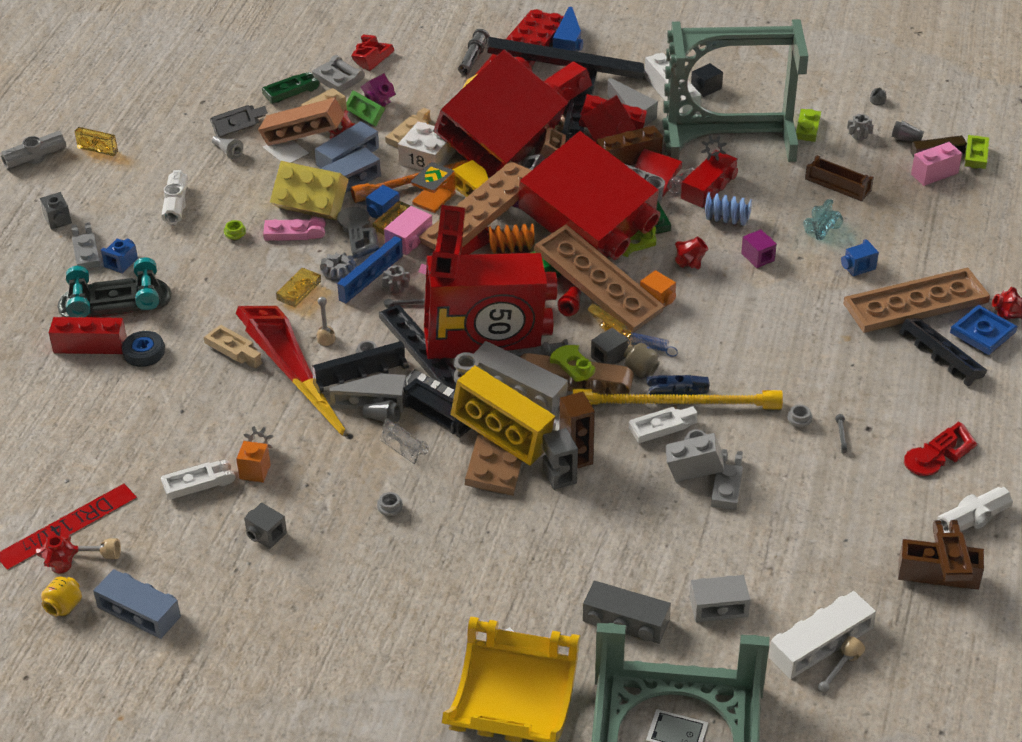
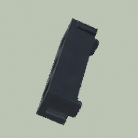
(433, 405)

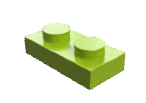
(808, 125)
(976, 152)

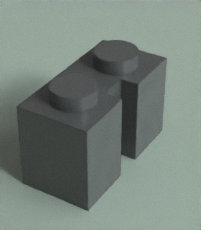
(560, 458)

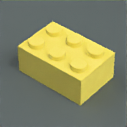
(309, 190)

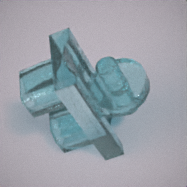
(823, 220)

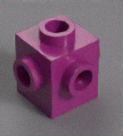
(379, 90)

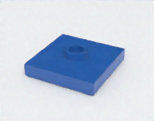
(983, 329)

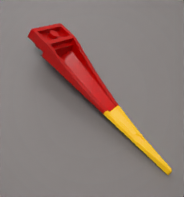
(275, 336)

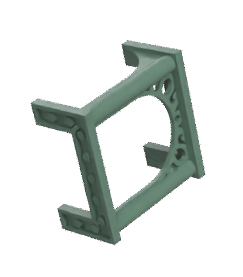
(684, 127)
(659, 679)

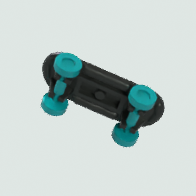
(113, 296)

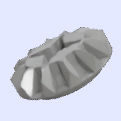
(341, 270)

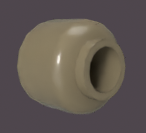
(641, 360)

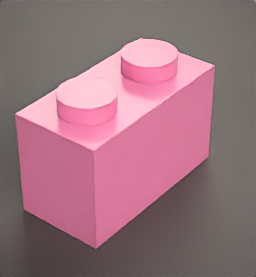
(936, 163)
(409, 228)

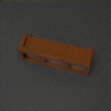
(839, 178)

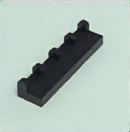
(943, 348)
(359, 365)

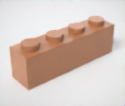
(301, 121)

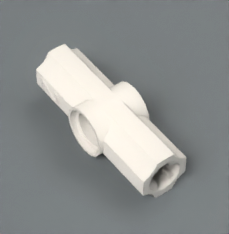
(174, 197)
(977, 510)

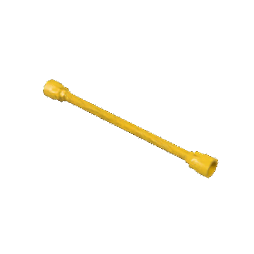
(768, 399)

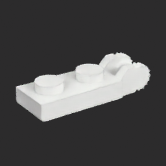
(197, 478)

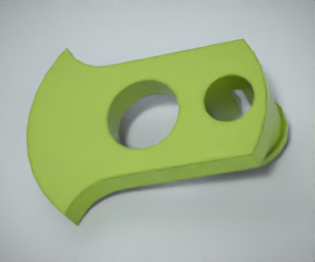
(646, 241)
(583, 368)

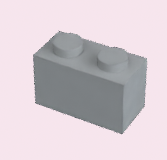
(694, 457)
(719, 598)

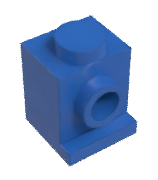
(119, 255)
(860, 258)

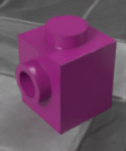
(758, 248)

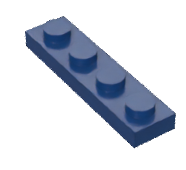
(370, 269)

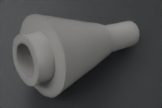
(231, 147)

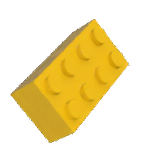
(501, 414)

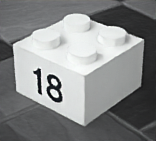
(422, 147)

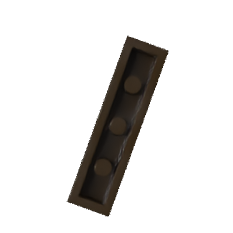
(957, 141)

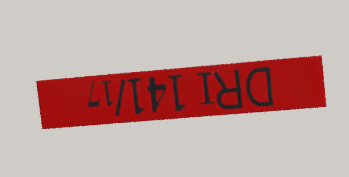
(67, 525)

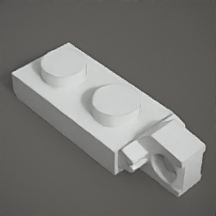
(662, 423)

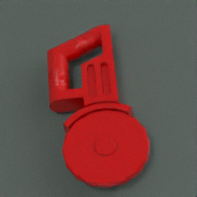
(931, 457)

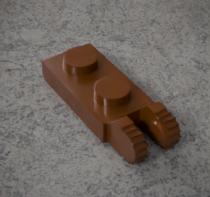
(952, 552)

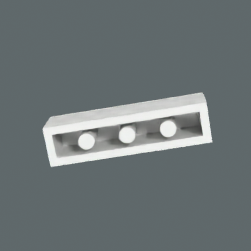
(655, 75)
(821, 634)

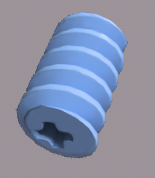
(727, 209)

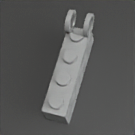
(521, 375)

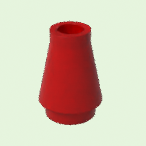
(570, 302)

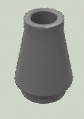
(905, 132)
(382, 411)

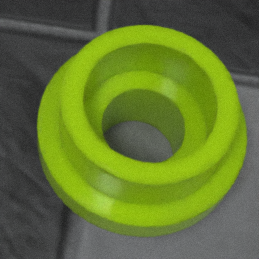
(234, 230)

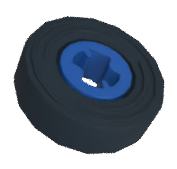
(136, 355)

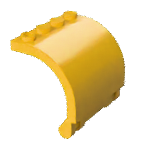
(514, 684)

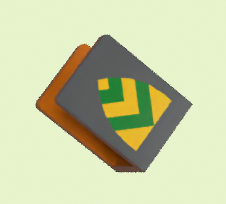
(435, 190)

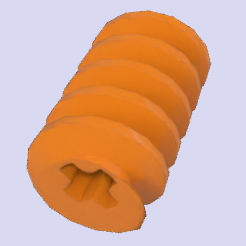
(511, 238)

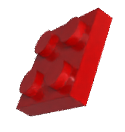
(608, 119)

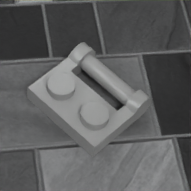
(334, 78)

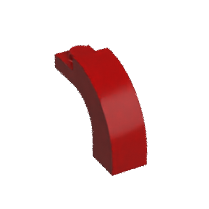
(449, 242)

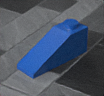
(568, 33)

